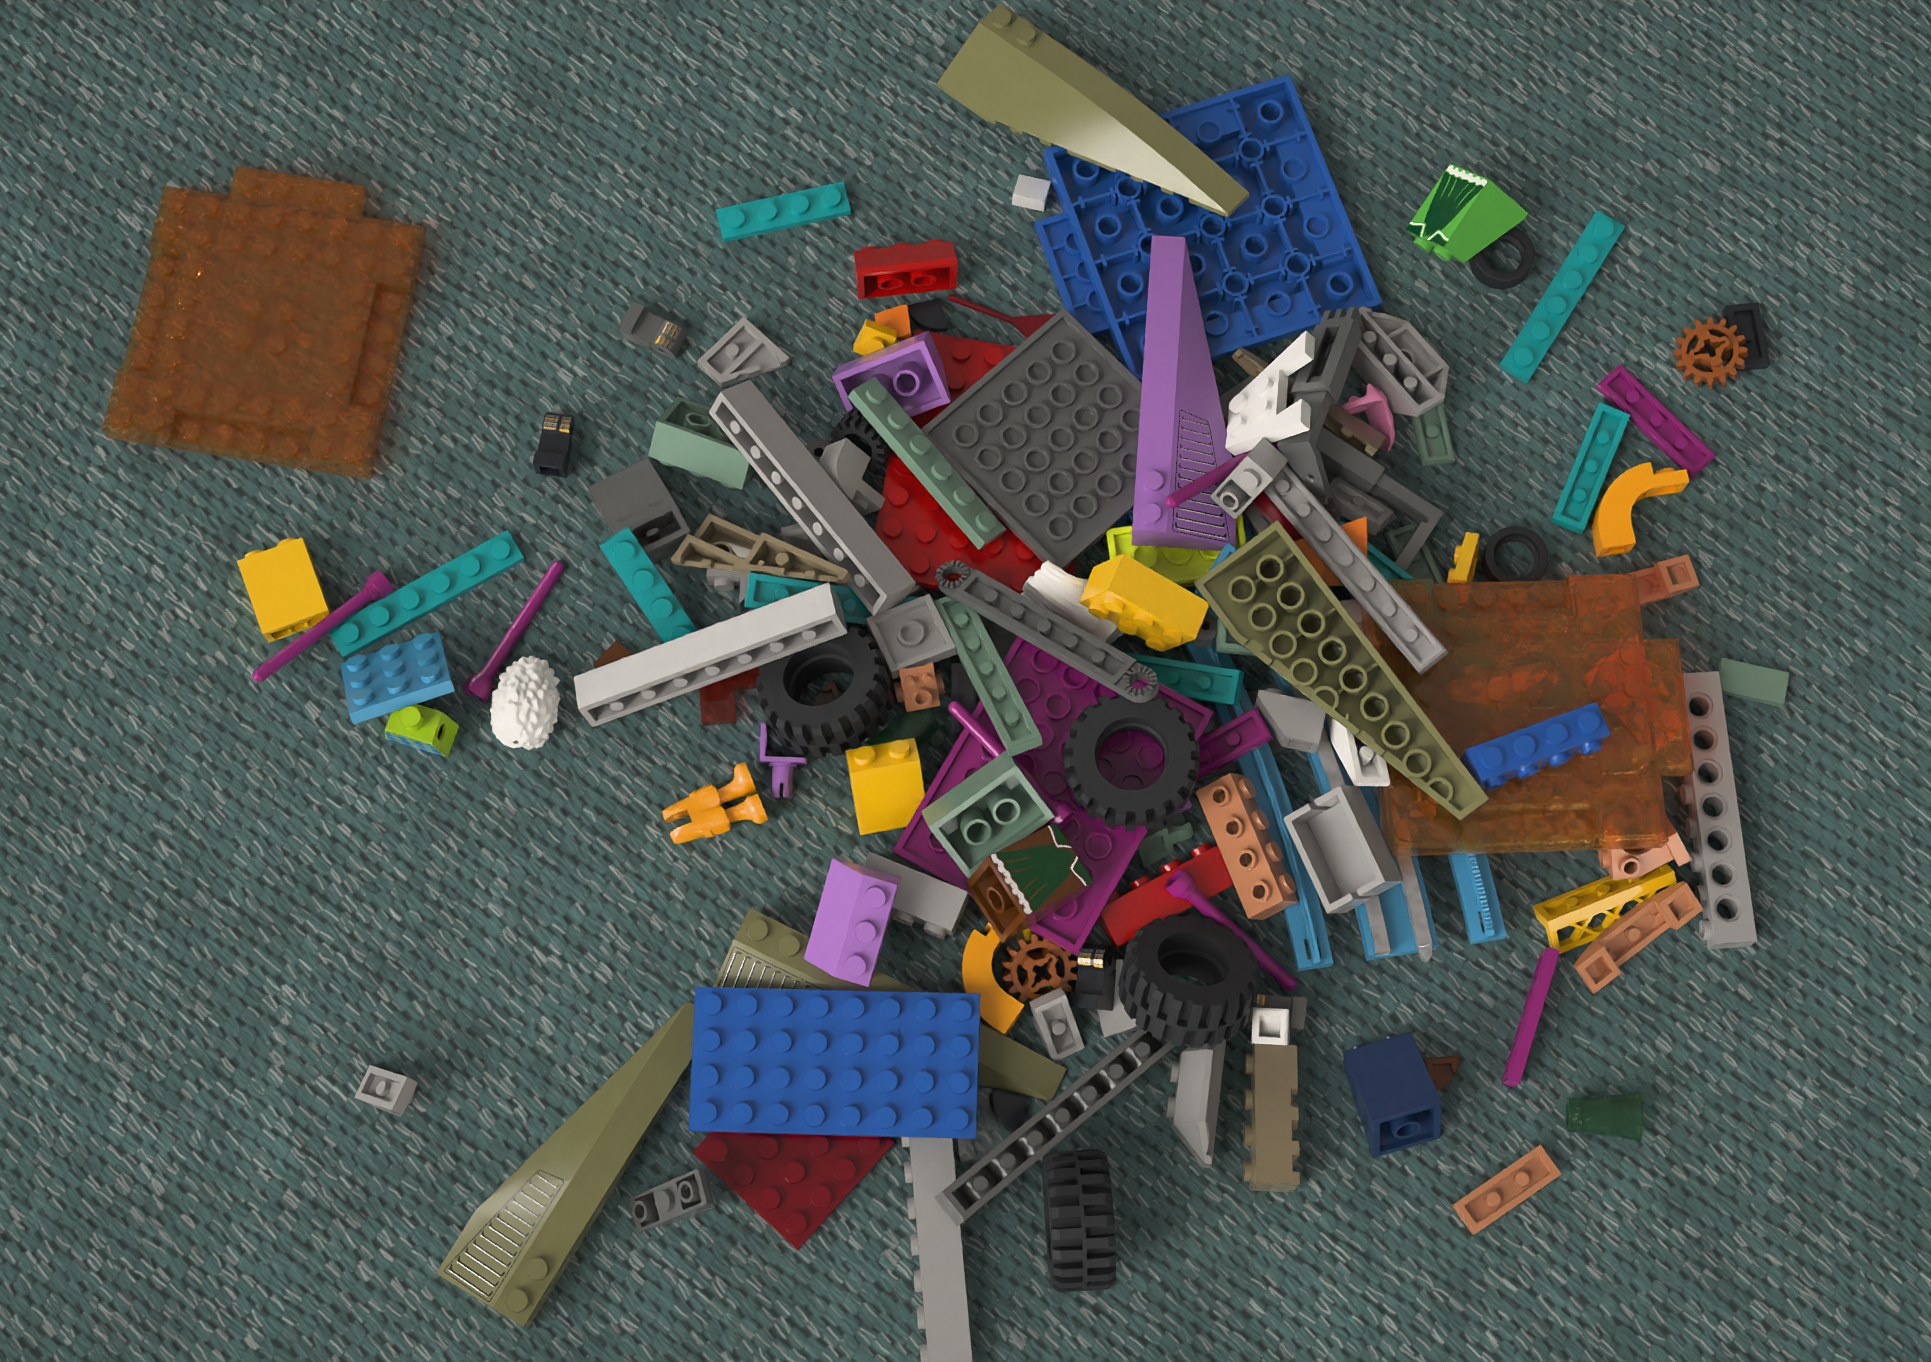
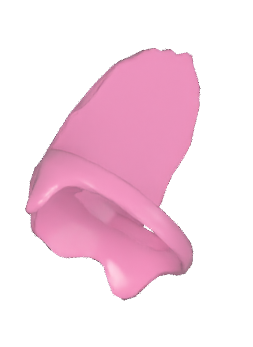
(1377, 412)

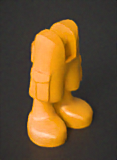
(706, 808)

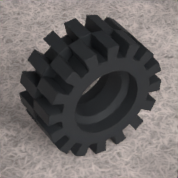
(856, 424)

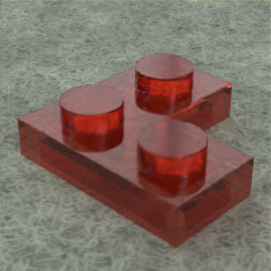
(718, 698)

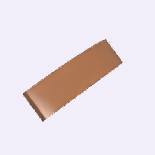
(1666, 579)
(1633, 932)

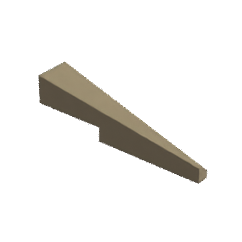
(1337, 421)
(732, 548)

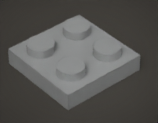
(911, 635)

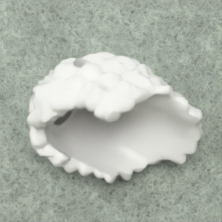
(525, 704)

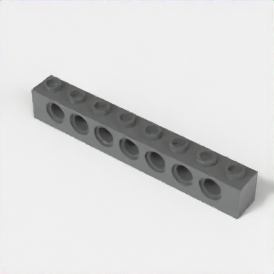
(1051, 1125)

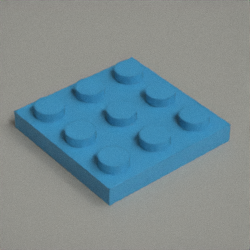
(396, 677)

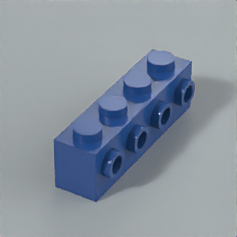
(1536, 746)

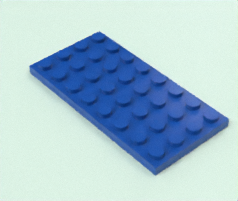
(835, 1062)

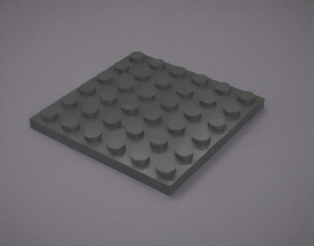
(1049, 440)

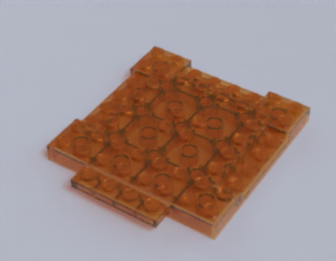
(268, 325)
(1523, 658)

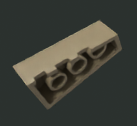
(1271, 1118)

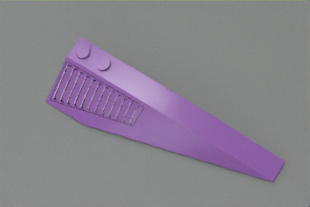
(1179, 413)

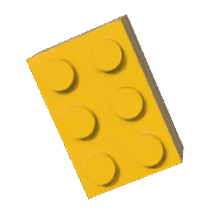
(1143, 603)

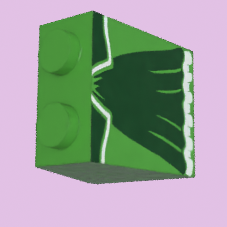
(1463, 215)

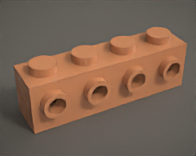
(1247, 846)

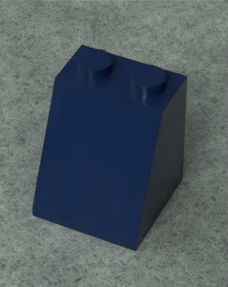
(1393, 1094)

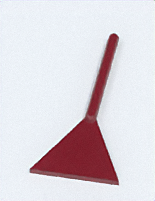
(1024, 324)

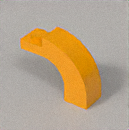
(1612, 519)
(997, 1007)

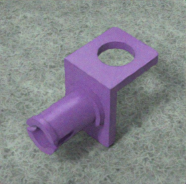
(781, 767)

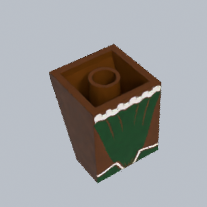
(1028, 881)

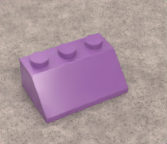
(906, 369)
(852, 921)

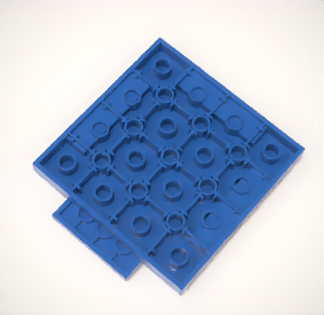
(1255, 274)

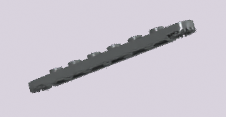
(1047, 631)

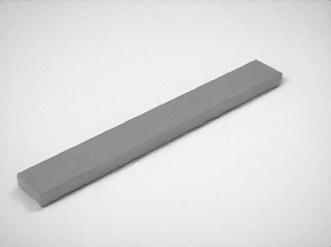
(1355, 571)

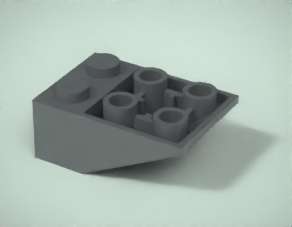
(644, 504)

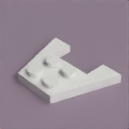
(1261, 405)

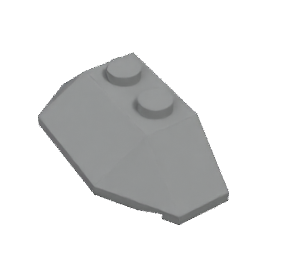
(1399, 363)
(1197, 1099)

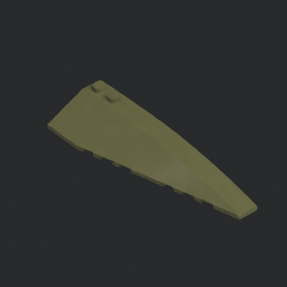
(1042, 88)

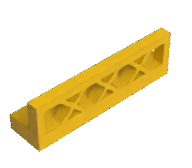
(1597, 897)

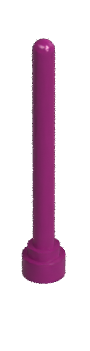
(1206, 481)
(375, 588)
(482, 681)
(1062, 810)
(1182, 886)

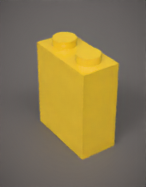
(284, 588)
(885, 784)

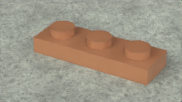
(1506, 1189)

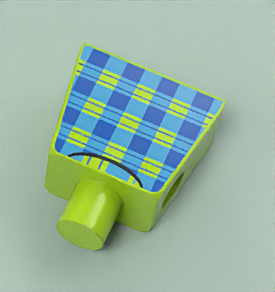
(419, 728)

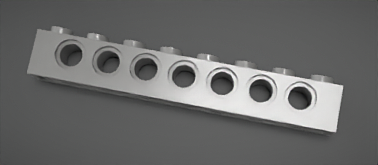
(1720, 933)

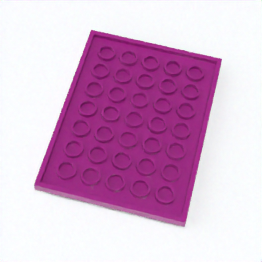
(1127, 760)

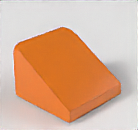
(897, 319)

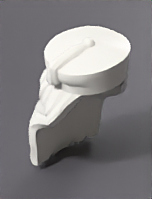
(1061, 595)

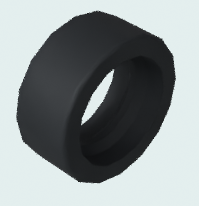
(1506, 280)
(1516, 534)

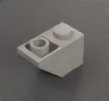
(1249, 478)
(1292, 720)

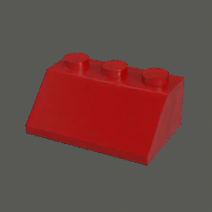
(905, 269)

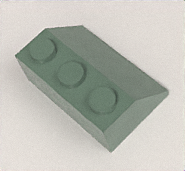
(694, 441)
(987, 813)

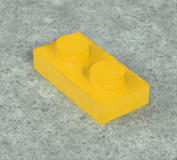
(1465, 559)

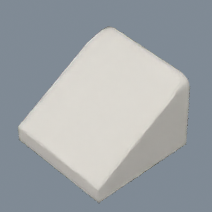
(1031, 192)
(1270, 1026)

